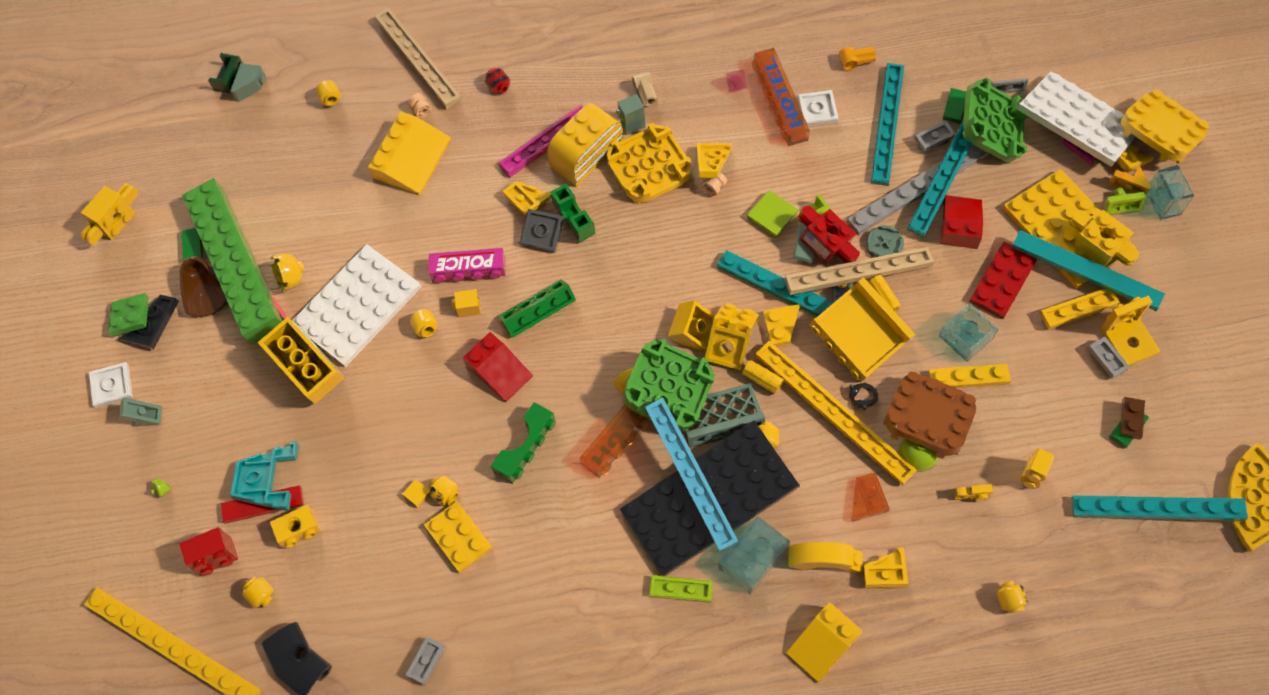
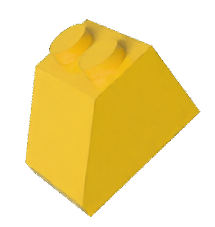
(692, 325)

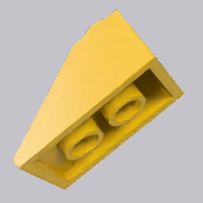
(824, 642)

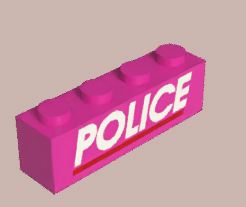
(467, 265)

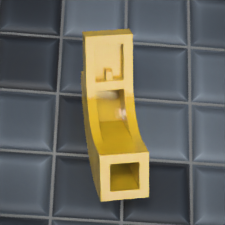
(825, 554)

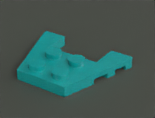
(255, 478)

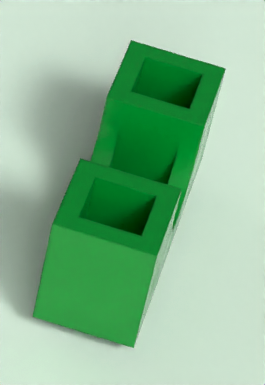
(577, 220)

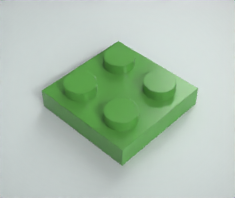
(128, 314)

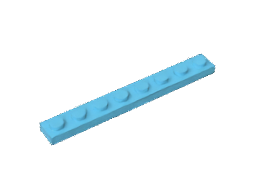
(692, 475)

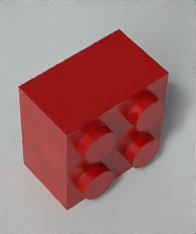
(208, 551)

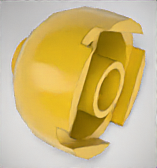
(287, 270)

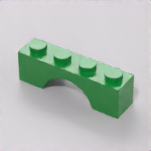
(510, 463)

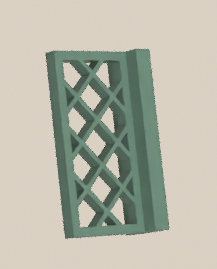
(724, 429)

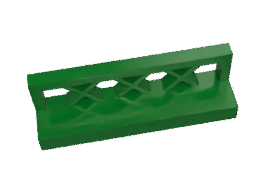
(537, 308)

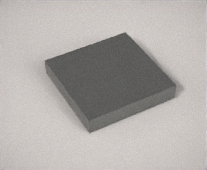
(541, 230)

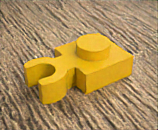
(976, 492)

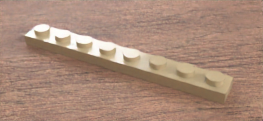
(418, 58)
(856, 270)

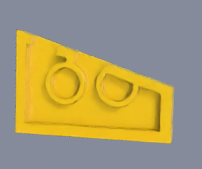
(711, 158)

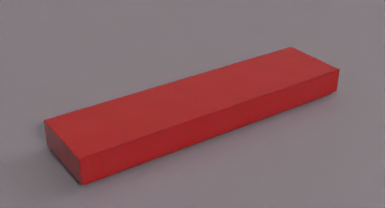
(240, 510)

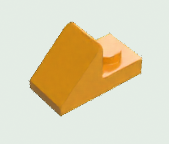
(1130, 184)

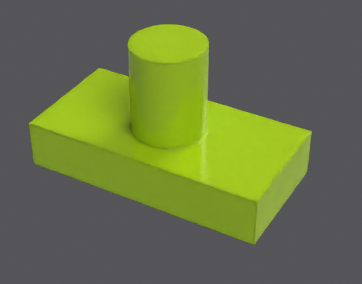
(1124, 202)

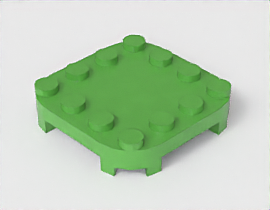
(994, 121)
(670, 375)

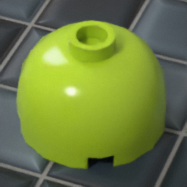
(917, 455)

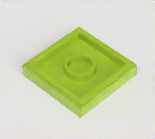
(772, 213)

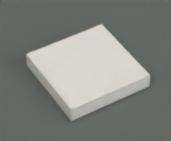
(818, 108)
(110, 385)

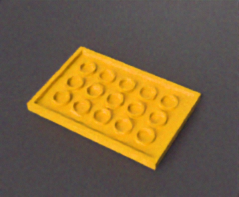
(1047, 213)

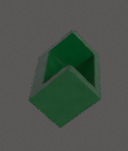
(227, 73)

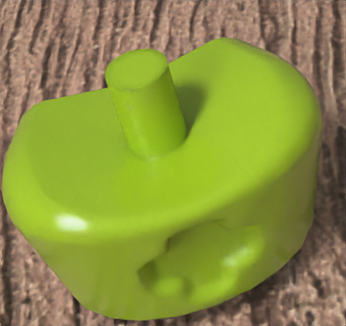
(160, 487)

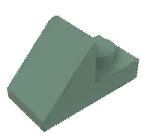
(140, 412)

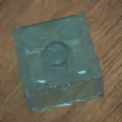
(1169, 192)
(968, 332)

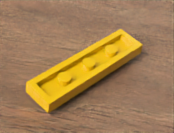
(1078, 308)
(972, 375)

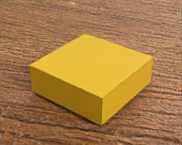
(416, 493)

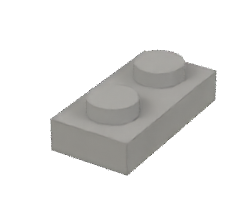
(934, 136)
(1108, 357)
(425, 661)

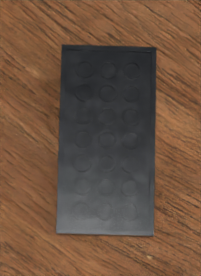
(745, 480)

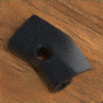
(283, 652)

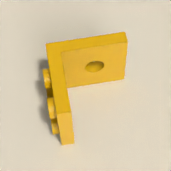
(1125, 325)
(734, 327)

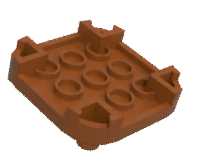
(930, 414)

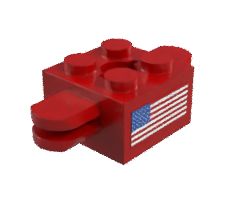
(819, 240)

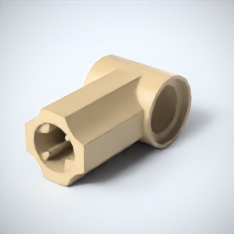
(644, 85)

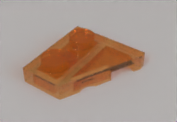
(868, 498)

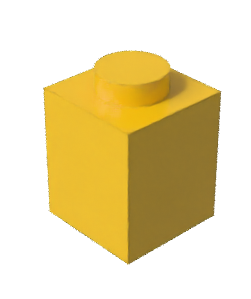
(466, 303)

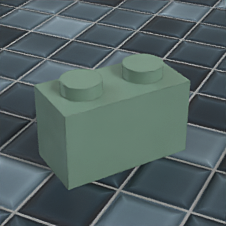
(631, 114)

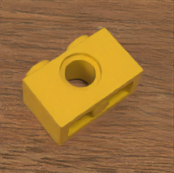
(284, 526)

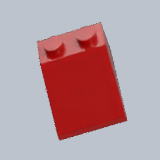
(962, 222)
(497, 367)

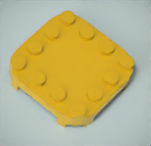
(1164, 126)
(649, 163)

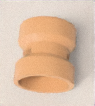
(418, 104)
(713, 185)

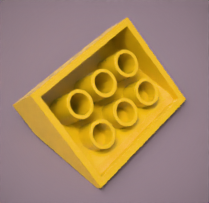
(409, 154)

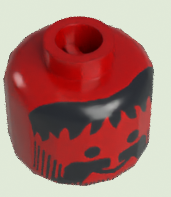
(497, 80)

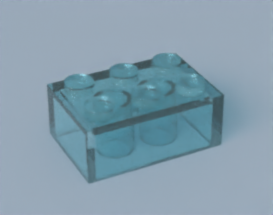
(753, 555)

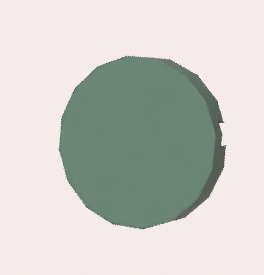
(884, 241)

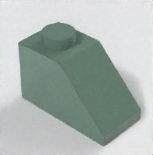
(247, 81)

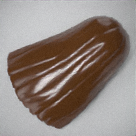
(200, 288)

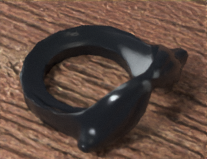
(862, 403)

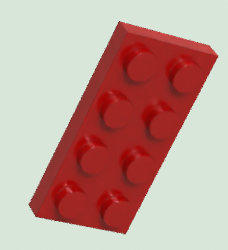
(1003, 280)

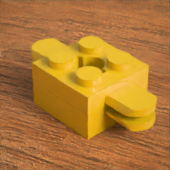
(108, 213)
(1099, 246)

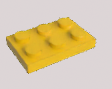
(458, 537)

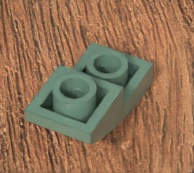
(801, 251)

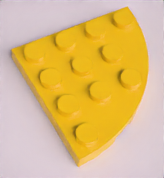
(1251, 483)

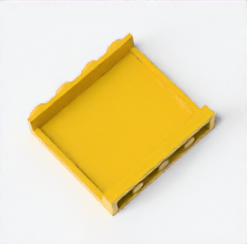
(861, 330)

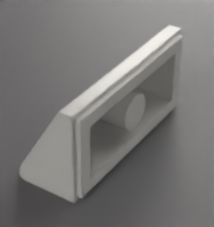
(1011, 85)

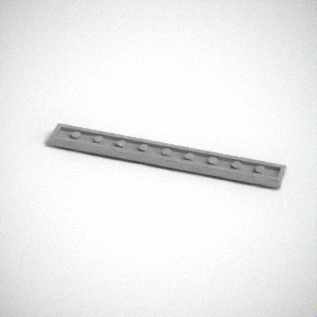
(906, 194)

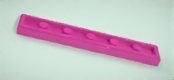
(535, 147)

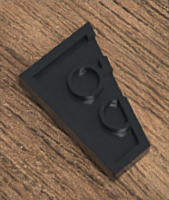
(157, 318)

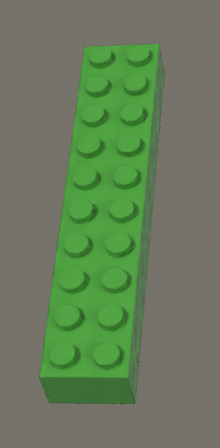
(232, 260)

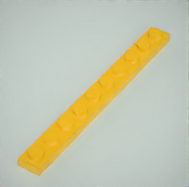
(836, 413)
(169, 645)

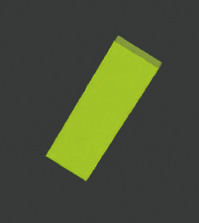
(681, 589)

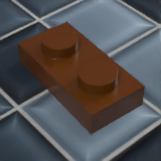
(1132, 418)

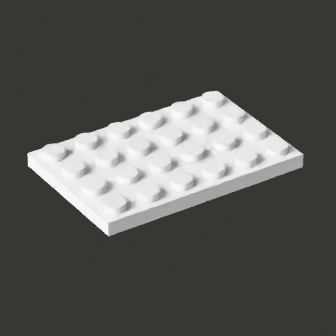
(1077, 117)
(356, 305)

